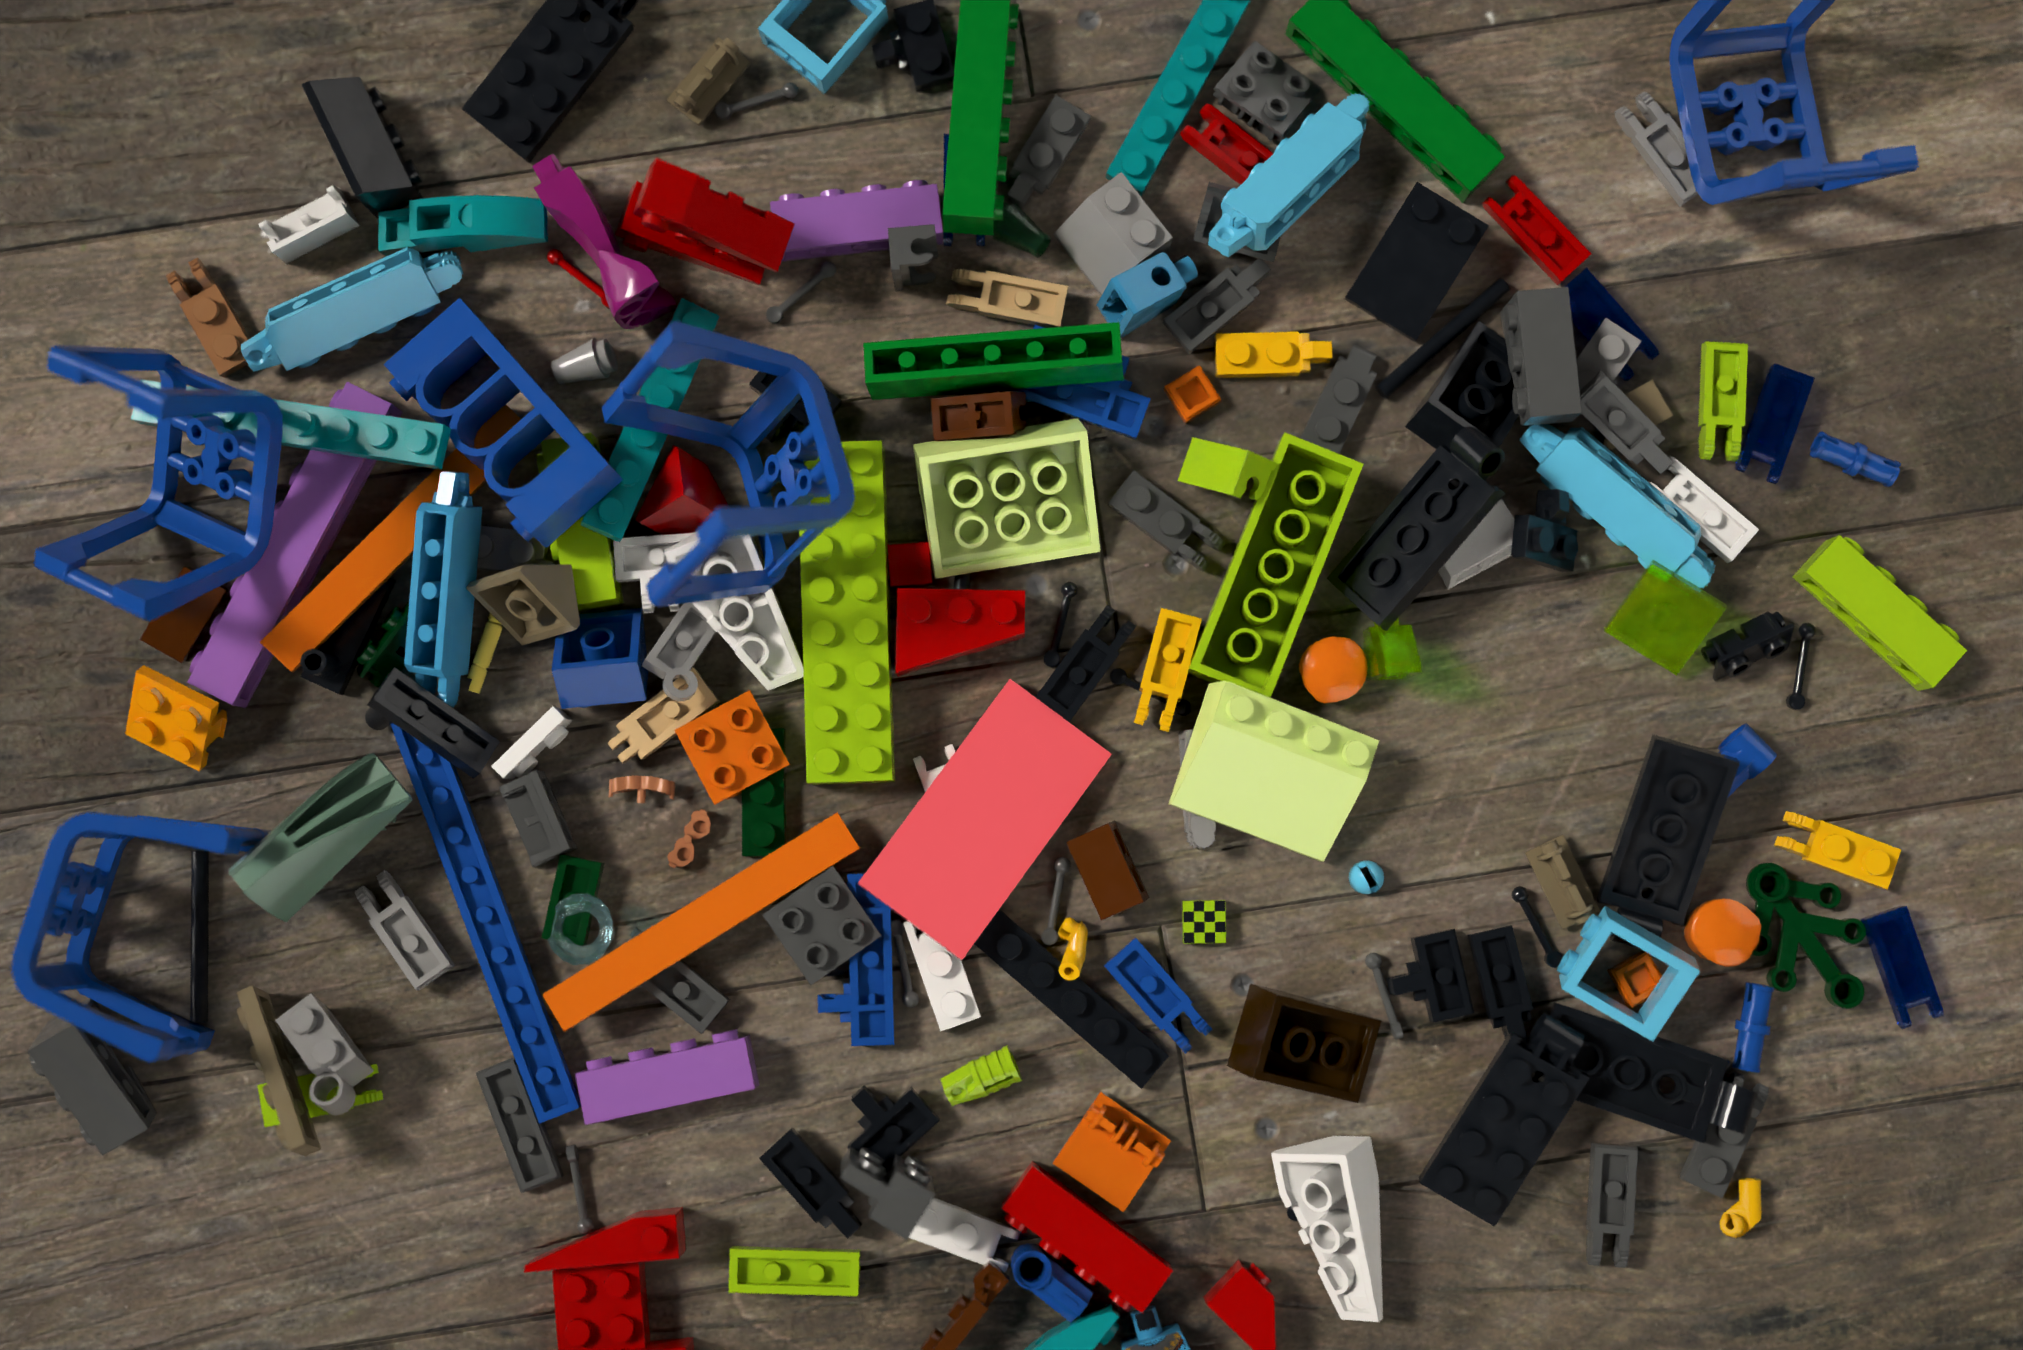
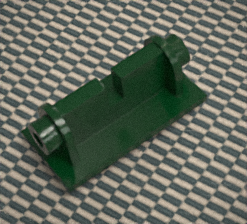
(382, 656)

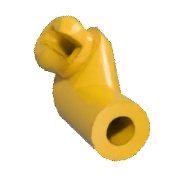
(1075, 951)
(1745, 1212)

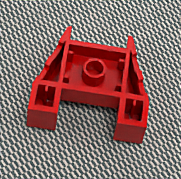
(693, 223)
(603, 1282)

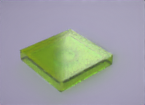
(1665, 617)

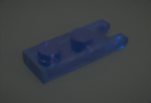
(1592, 304)
(1775, 420)
(1901, 964)

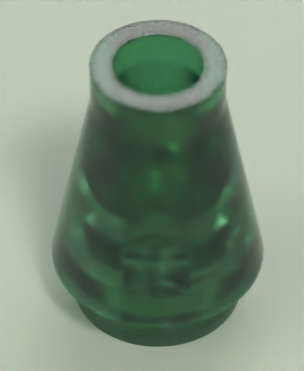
(1020, 231)

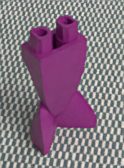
(627, 283)

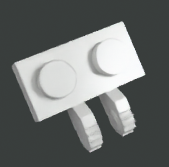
(641, 560)

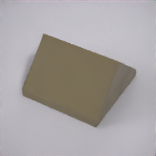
(531, 600)

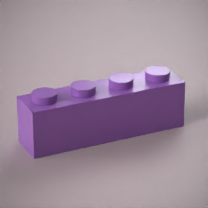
(855, 221)
(667, 1078)

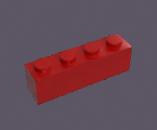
(1087, 1238)

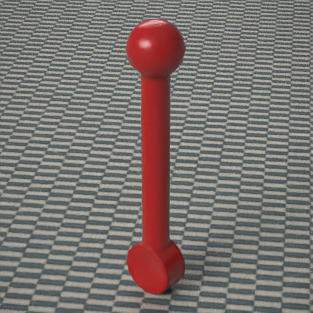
(555, 257)

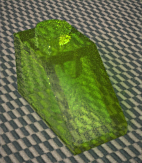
(1391, 652)

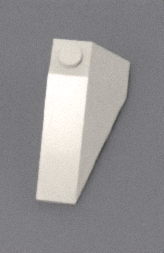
(748, 623)
(1337, 1203)

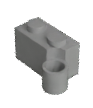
(326, 1052)

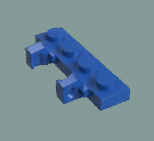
(1100, 403)
(869, 995)

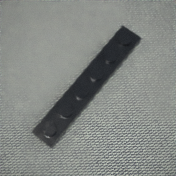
(1071, 1000)

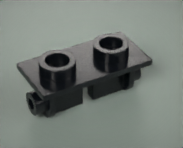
(1765, 637)

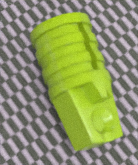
(982, 1077)

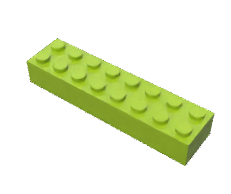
(849, 633)

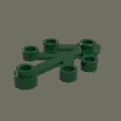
(1799, 929)

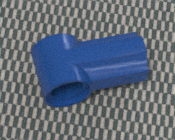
(1751, 752)
(1052, 1282)

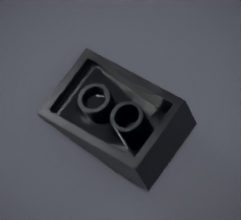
(1416, 262)
(1469, 392)

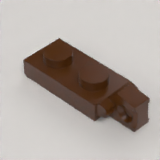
(968, 1311)

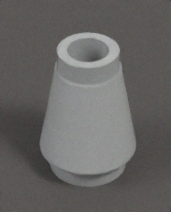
(587, 362)

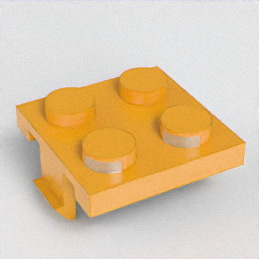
(173, 718)

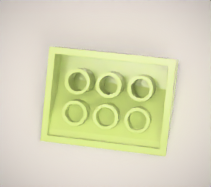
(1008, 498)
(1272, 770)

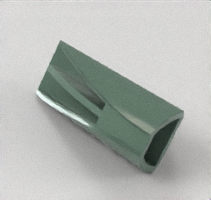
(320, 837)

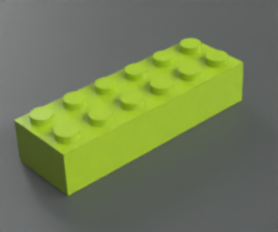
(1275, 566)

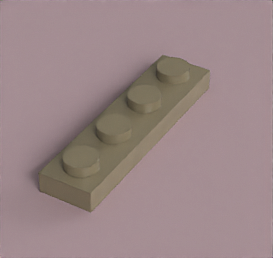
(282, 1087)

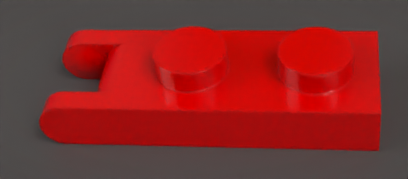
(1226, 144)
(1538, 231)

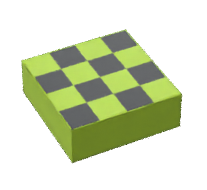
(1203, 921)

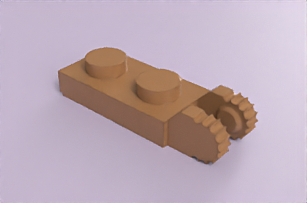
(212, 319)

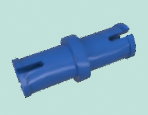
(1855, 459)
(1752, 1027)

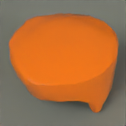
(1333, 669)
(1722, 932)

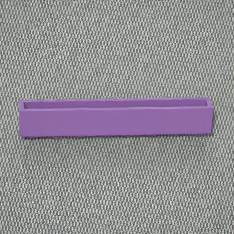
(300, 539)

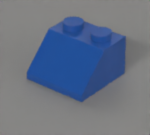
(602, 660)

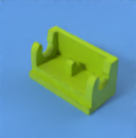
(1225, 469)

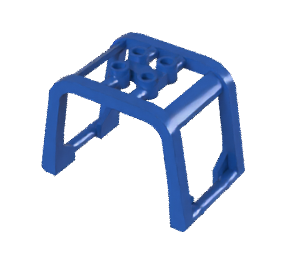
(1749, 100)
(174, 409)
(792, 508)
(79, 913)

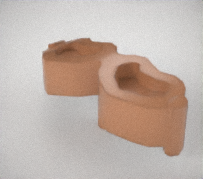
(641, 784)
(684, 848)

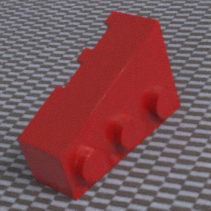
(954, 623)

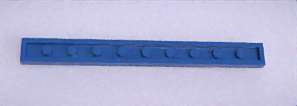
(490, 929)

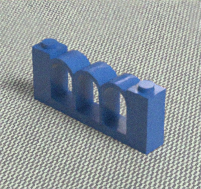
(559, 492)

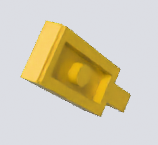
(1268, 354)

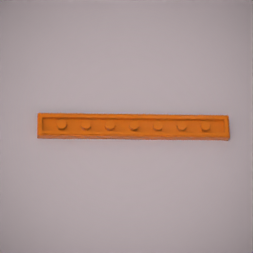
(372, 560)
(700, 922)

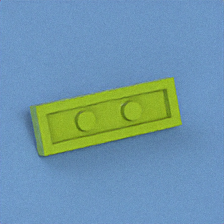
(794, 1271)

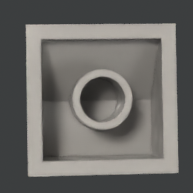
(1112, 232)

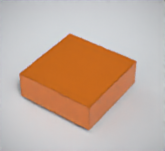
(1192, 394)
(1635, 978)

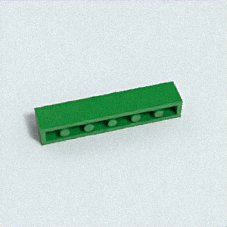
(1397, 95)
(978, 118)
(993, 361)

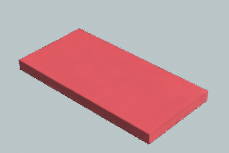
(984, 819)

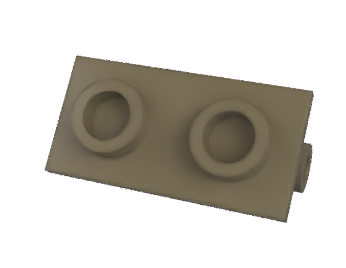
(709, 80)
(1562, 882)

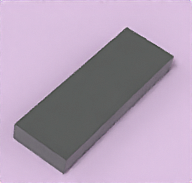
(522, 1136)

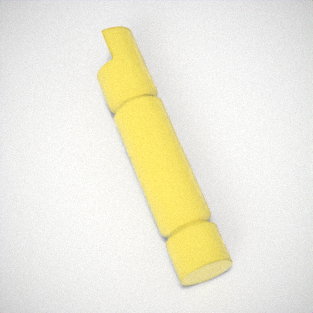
(484, 653)

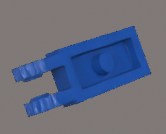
(1154, 991)

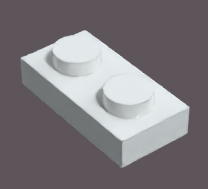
(521, 756)

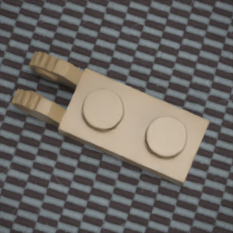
(1011, 298)

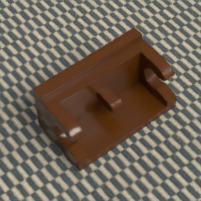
(977, 415)
(180, 628)
(1108, 870)

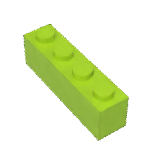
(583, 548)
(1880, 613)

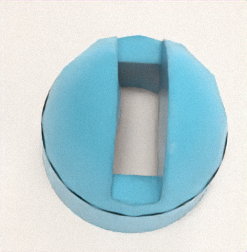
(1358, 880)

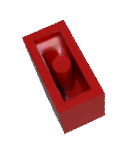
(1245, 1305)

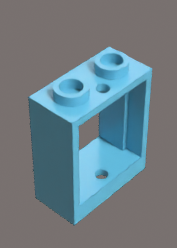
(803, 60)
(1665, 995)

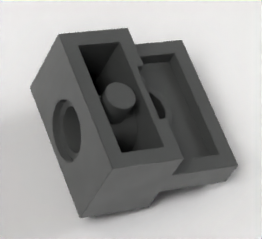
(895, 1193)

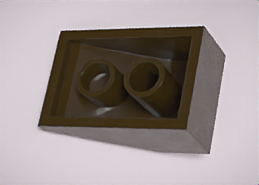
(1303, 1044)

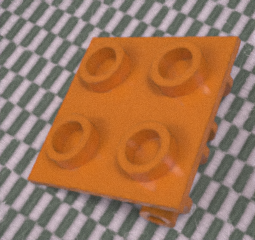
(732, 747)
(1112, 1152)

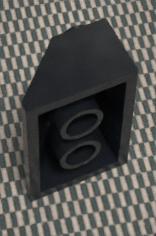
(364, 143)

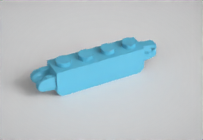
(1291, 178)
(351, 308)
(1619, 500)

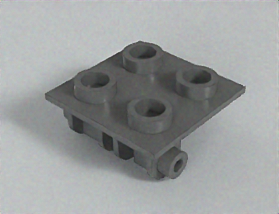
(1266, 91)
(821, 925)

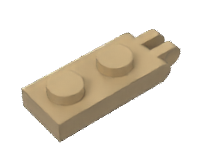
(658, 718)

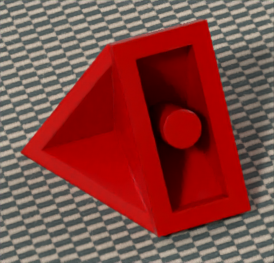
(681, 496)

